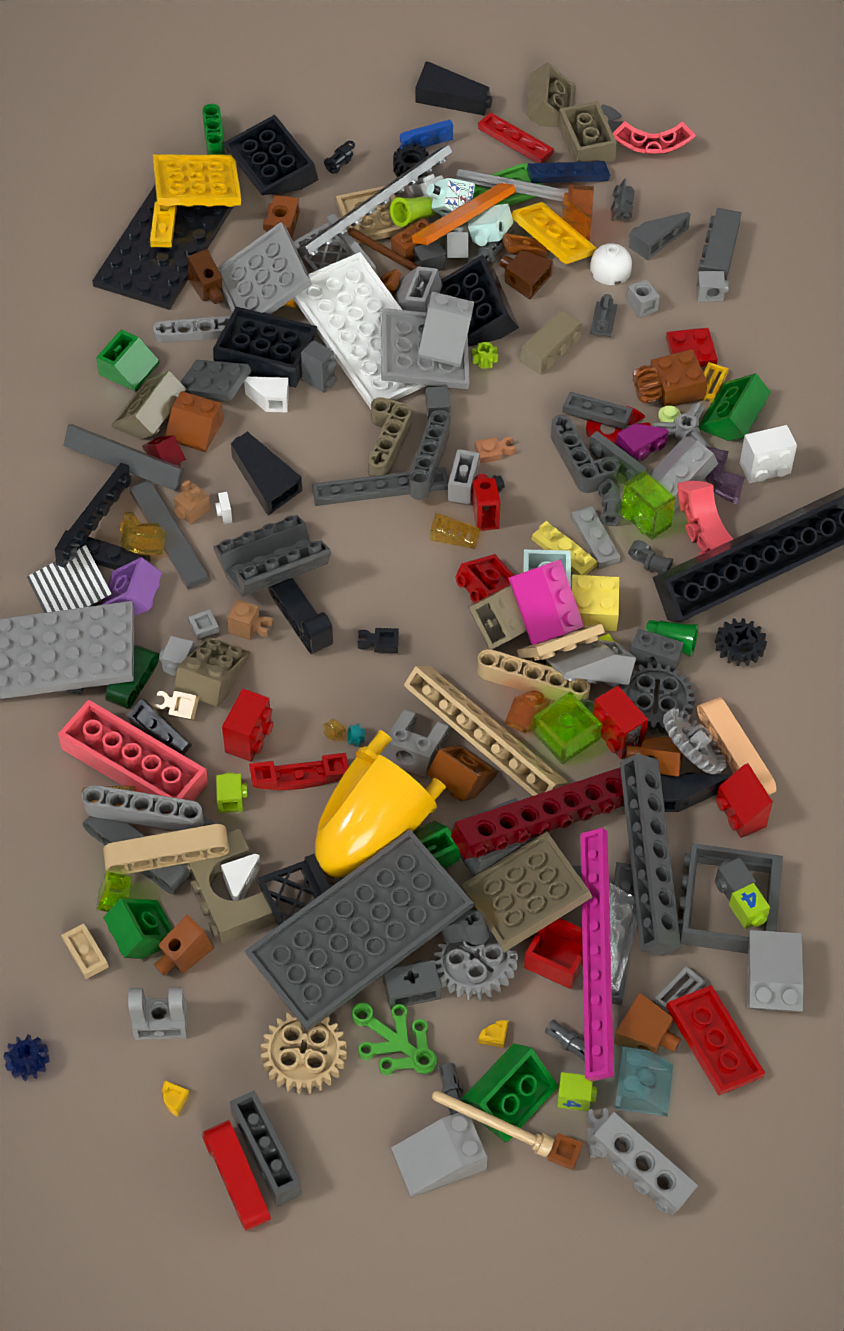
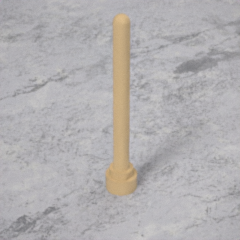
(539, 1143)

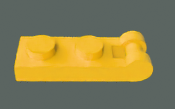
(163, 225)

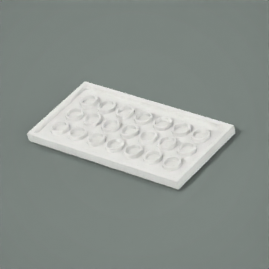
(347, 310)

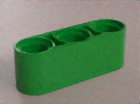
(213, 129)

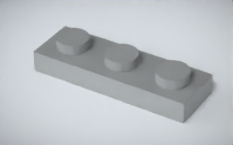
(595, 537)

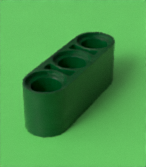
(126, 693)

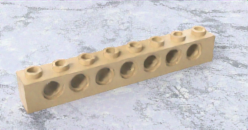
(483, 731)

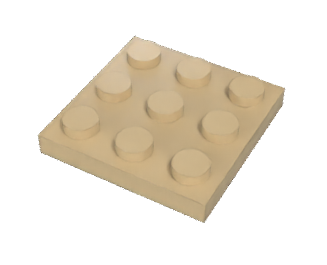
(376, 225)
(561, 643)

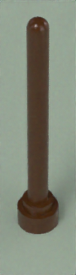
(382, 249)

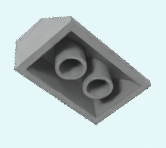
(685, 462)

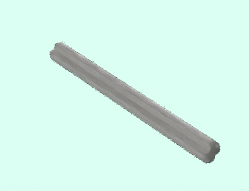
(520, 186)

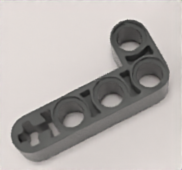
(583, 469)

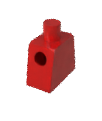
(485, 494)

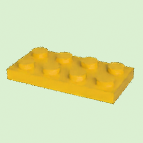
(553, 233)

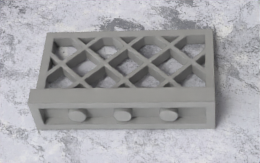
(346, 243)

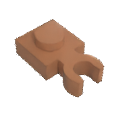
(492, 450)

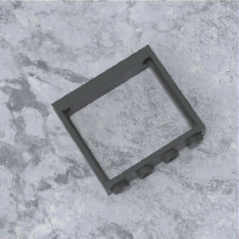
(715, 856)

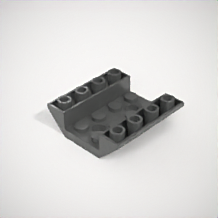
(270, 555)

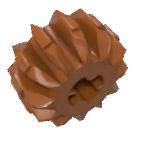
(647, 384)

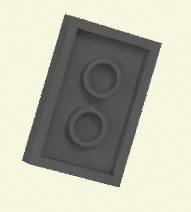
(215, 379)

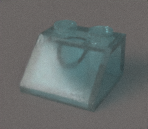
(643, 1082)

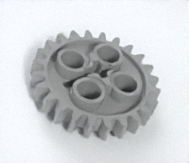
(475, 962)

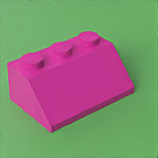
(546, 602)

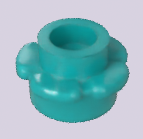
(355, 735)

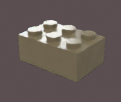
(587, 133)

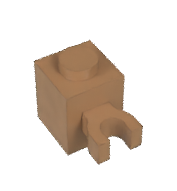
(191, 502)
(245, 620)

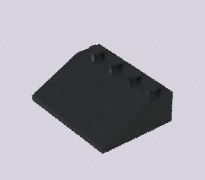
(272, 158)
(491, 311)
(265, 343)

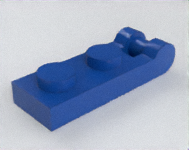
(428, 135)

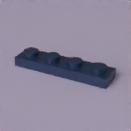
(568, 172)

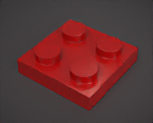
(695, 339)

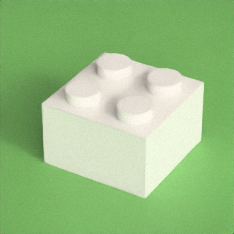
(768, 454)

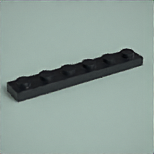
(91, 516)

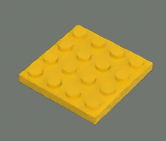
(196, 180)

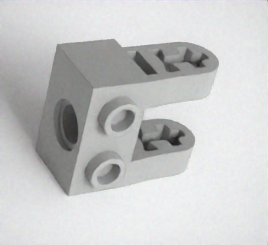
(412, 750)
(144, 1009)

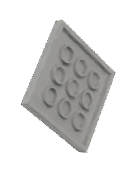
(265, 273)
(399, 350)

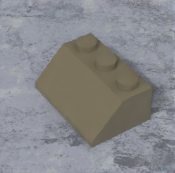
(548, 94)
(149, 406)

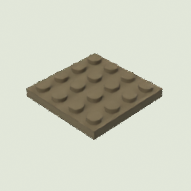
(526, 891)

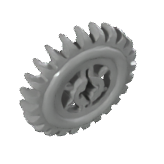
(694, 742)

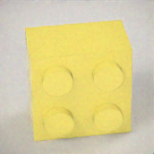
(597, 600)

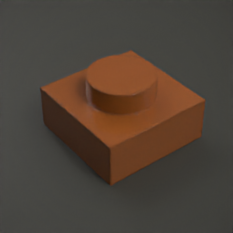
(391, 280)
(565, 1151)

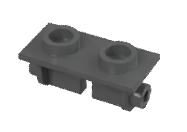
(622, 202)
(604, 316)

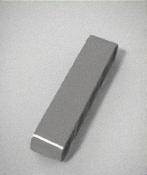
(133, 801)

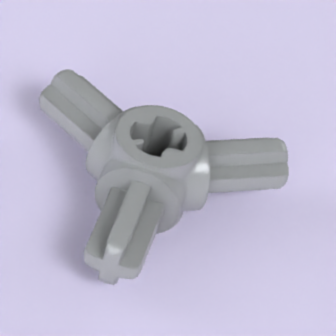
(686, 425)

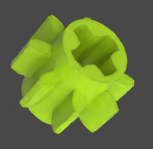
(484, 355)

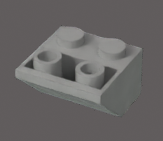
(417, 287)

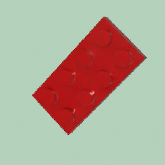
(715, 1040)

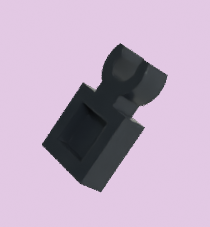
(383, 640)

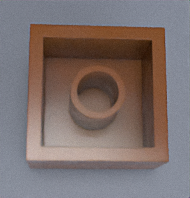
(680, 378)

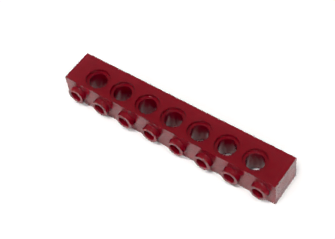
(538, 814)

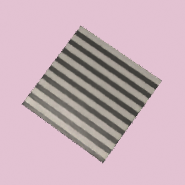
(69, 587)

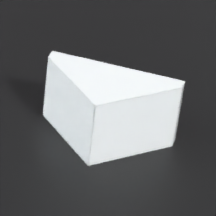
(240, 875)

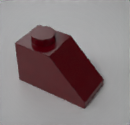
(166, 449)

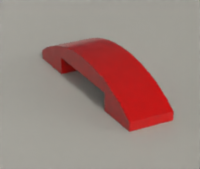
(299, 775)

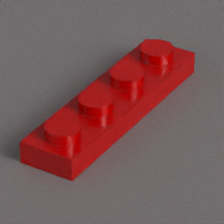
(515, 138)

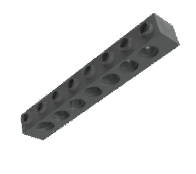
(650, 855)

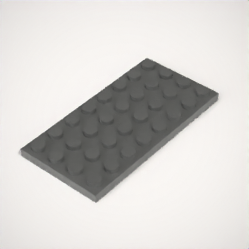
(358, 929)

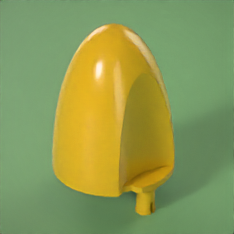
(370, 810)

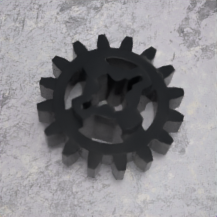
(740, 642)

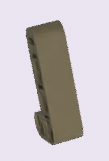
(395, 423)

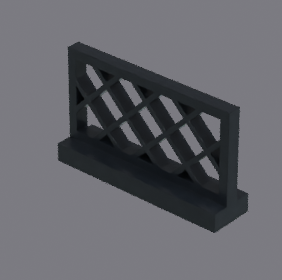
(313, 876)

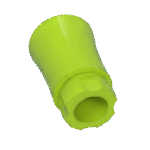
(409, 210)

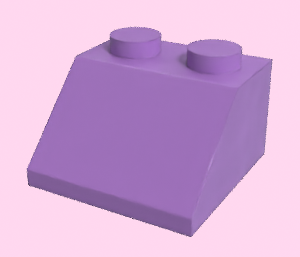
(134, 583)

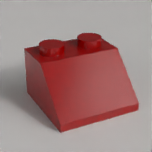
(744, 801)

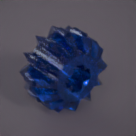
(30, 1065)

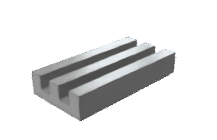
(658, 1000)

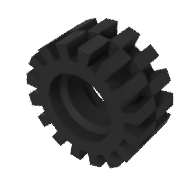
(405, 155)

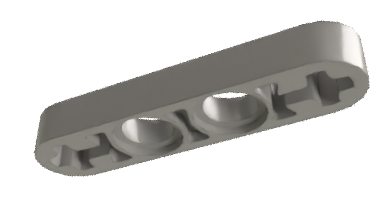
(195, 329)

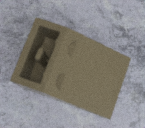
(498, 617)
(210, 670)

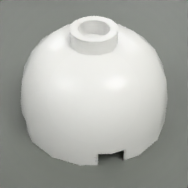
(611, 264)

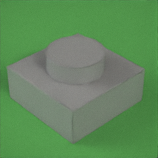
(203, 624)

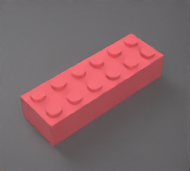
(130, 755)

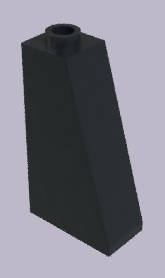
(451, 91)
(265, 473)

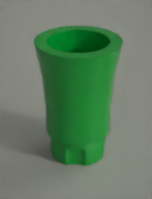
(681, 632)

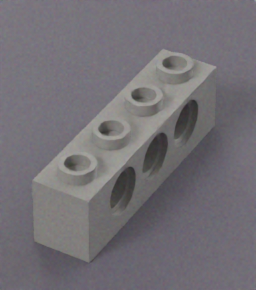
(657, 1165)

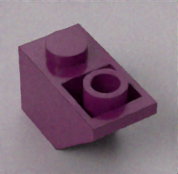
(642, 440)

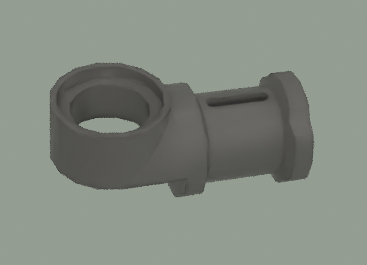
(610, 502)
(649, 557)

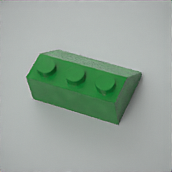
(735, 408)
(512, 1088)

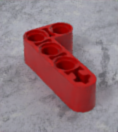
(236, 1175)

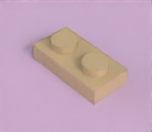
(84, 951)

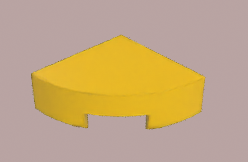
(494, 1034)
(174, 1097)

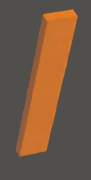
(463, 214)

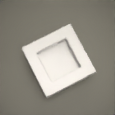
(223, 508)

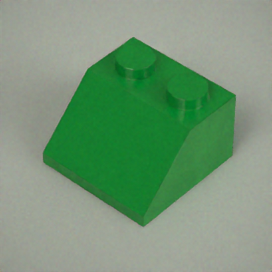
(137, 926)

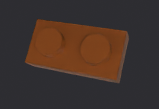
(518, 243)

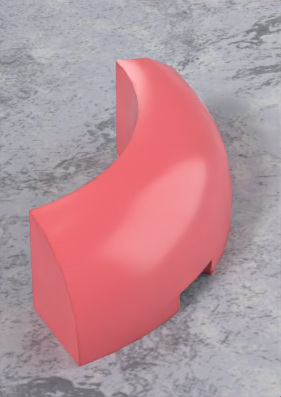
(653, 143)
(701, 514)

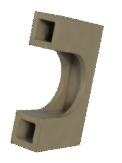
(228, 917)

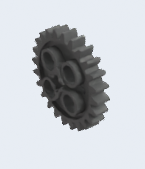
(680, 695)

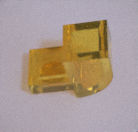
(141, 537)

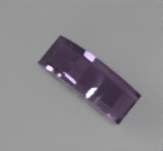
(725, 484)

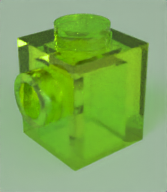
(112, 889)

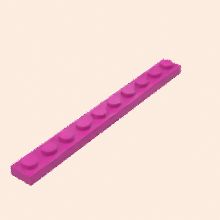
(597, 957)

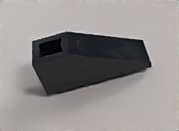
(689, 789)

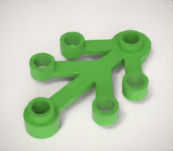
(396, 1042)

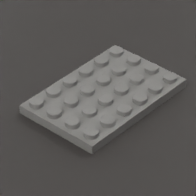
(67, 649)

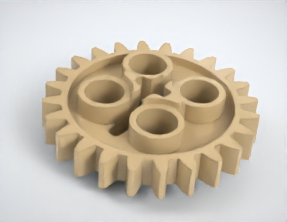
(300, 1073)

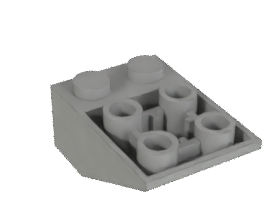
(595, 662)

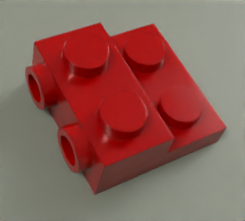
(483, 576)

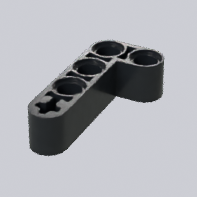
(311, 628)

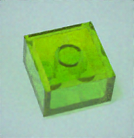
(647, 505)
(566, 727)

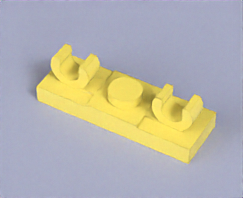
(551, 539)

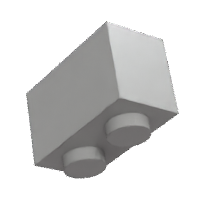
(462, 474)

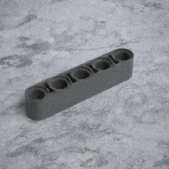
(429, 454)
(111, 831)

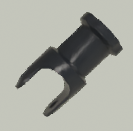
(341, 156)

